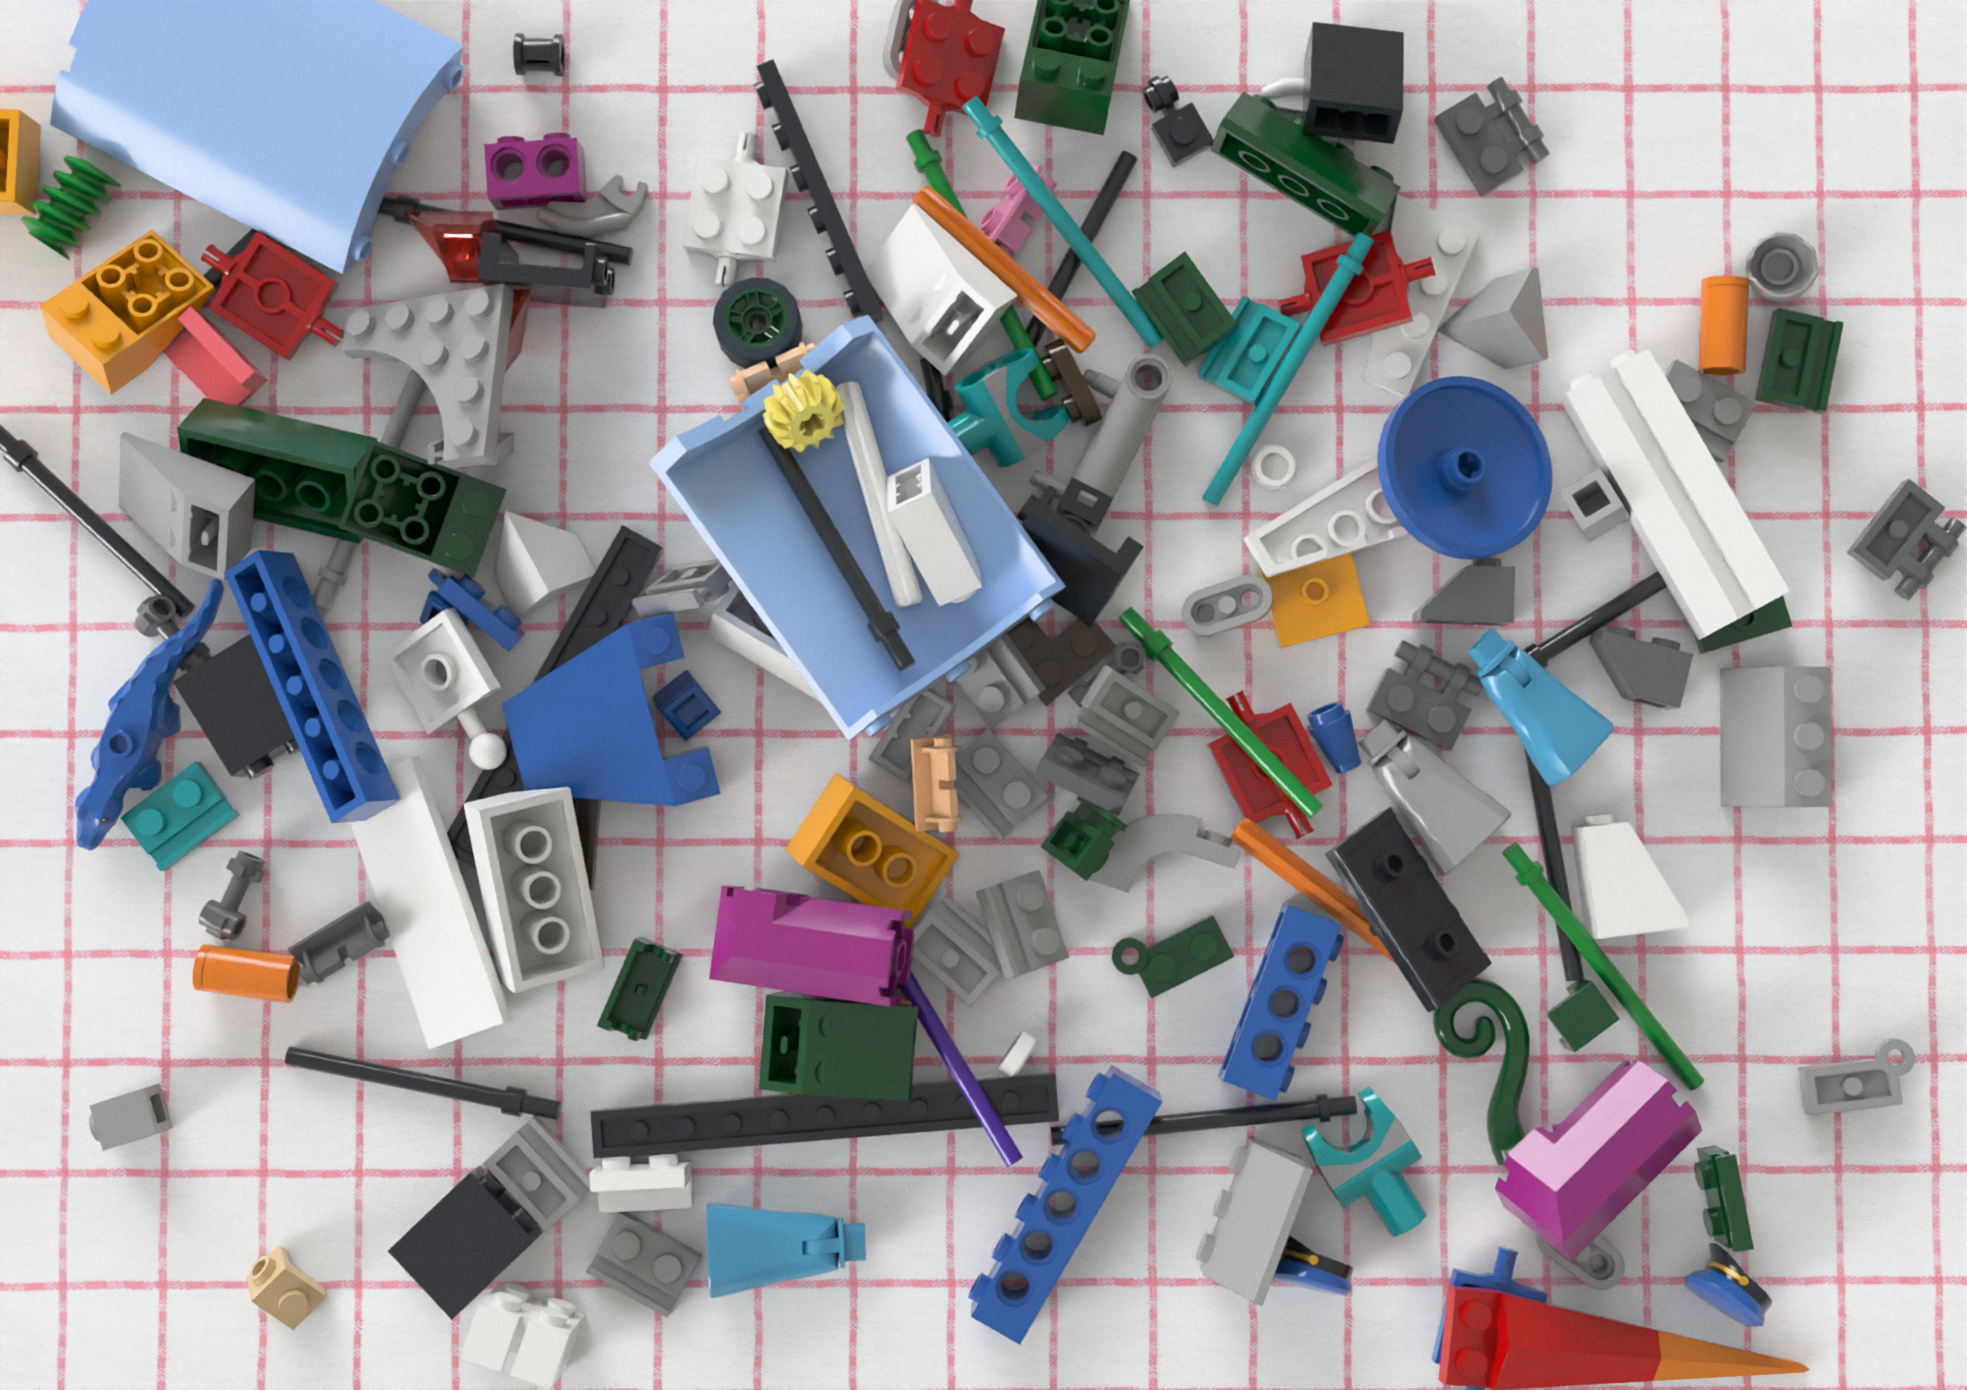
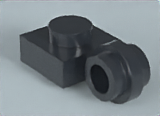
(1181, 130)

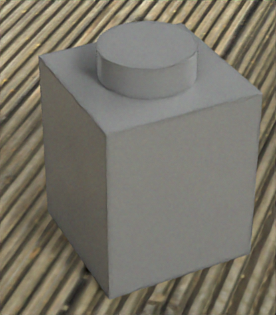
(1594, 504)
(129, 1117)

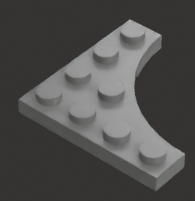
(456, 348)

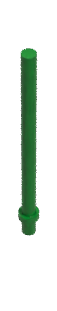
(929, 163)
(1531, 875)

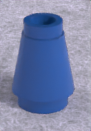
(1335, 736)

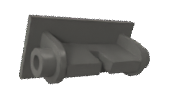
(345, 937)

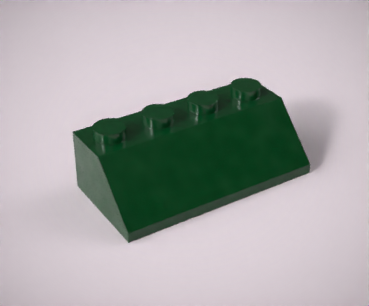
(1304, 166)
(297, 466)

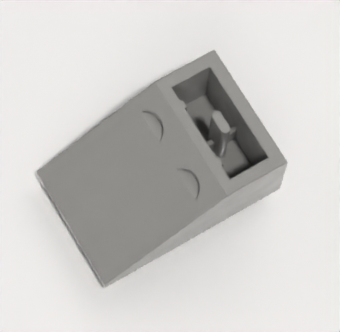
(187, 505)

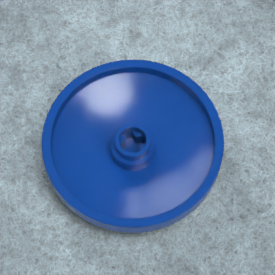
(1464, 468)

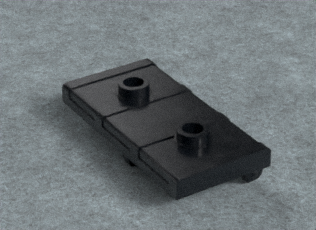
(1408, 909)

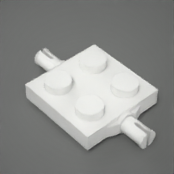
(736, 209)

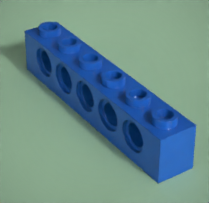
(312, 686)
(1015, 1310)

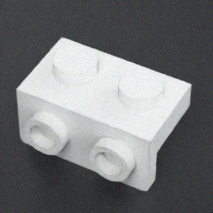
(642, 1186)

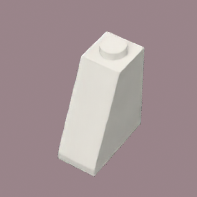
(932, 533)
(1621, 882)

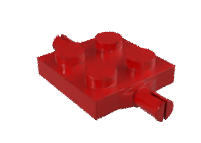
(948, 59)
(273, 295)
(1371, 300)
(1249, 785)

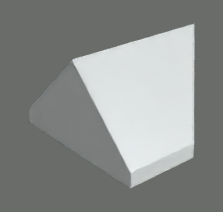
(538, 563)

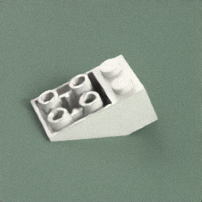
(937, 291)

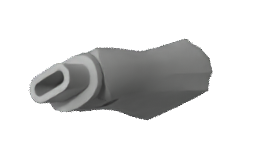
(1436, 800)

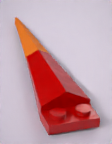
(1528, 1343)

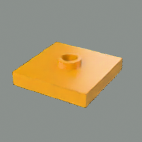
(1316, 601)

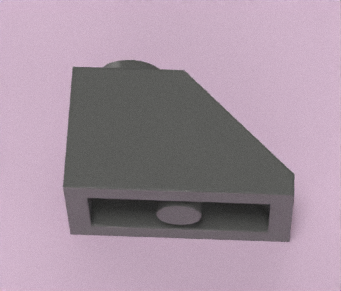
(1473, 597)

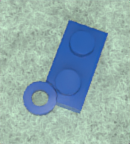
(468, 598)

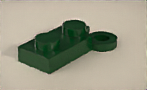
(1176, 956)

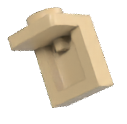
(283, 1288)

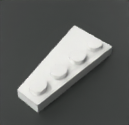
(1419, 233)
(1327, 525)

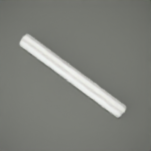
(874, 488)

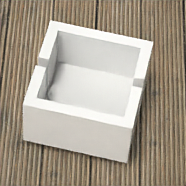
(534, 1330)

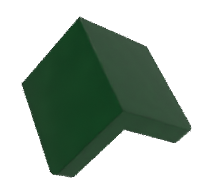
(1581, 1015)

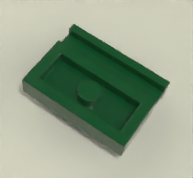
(1185, 309)
(1799, 361)
(1083, 838)
(1726, 1211)

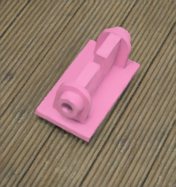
(1003, 222)

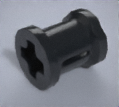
(539, 54)

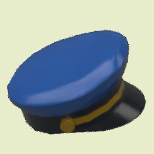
(1313, 1271)
(1729, 1289)

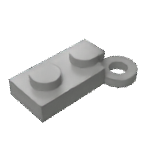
(1856, 1082)

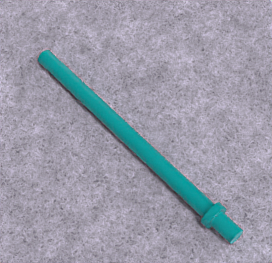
(990, 128)
(1347, 267)

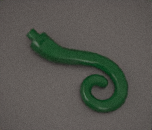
(1502, 1115)

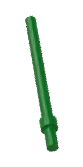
(1159, 648)

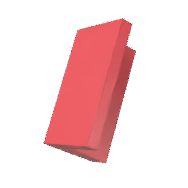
(213, 361)

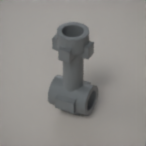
(155, 620)
(1126, 659)
(223, 917)

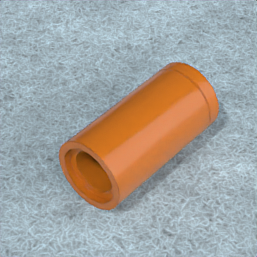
(1723, 325)
(246, 973)

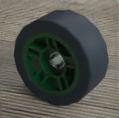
(769, 304)

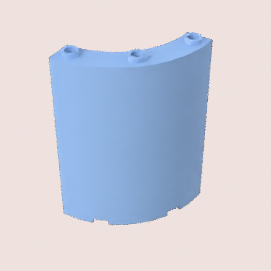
(260, 106)
(785, 571)

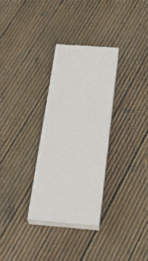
(429, 912)

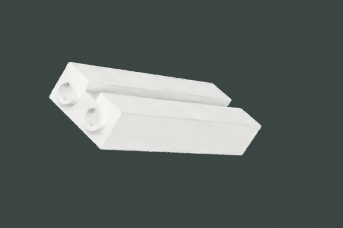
(1673, 492)

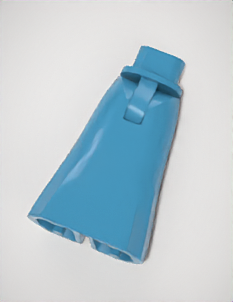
(1547, 717)
(771, 1247)

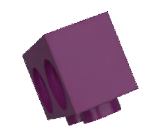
(534, 185)

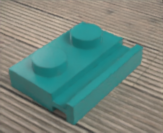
(1252, 353)
(180, 816)

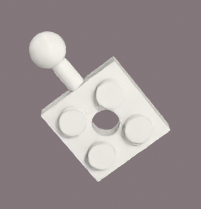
(467, 682)

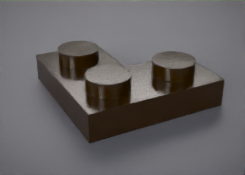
(1063, 659)

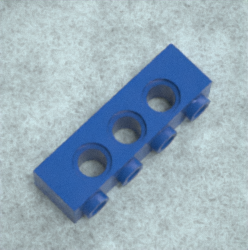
(1274, 1074)

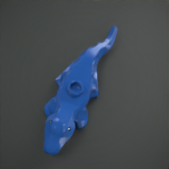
(136, 726)

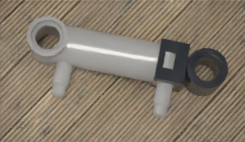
(1113, 444)

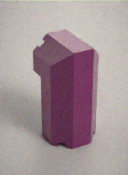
(812, 945)
(1597, 1158)

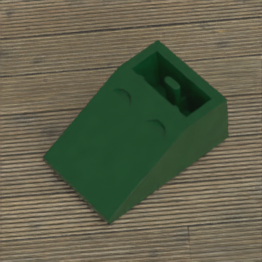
(1071, 63)
(422, 508)
(837, 1047)

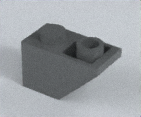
(1643, 670)

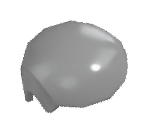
(1781, 267)

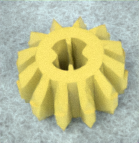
(803, 411)

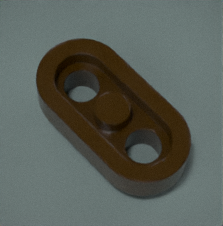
(1079, 399)

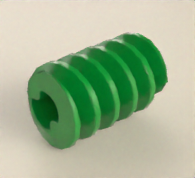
(69, 204)

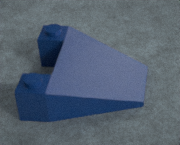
(594, 728)

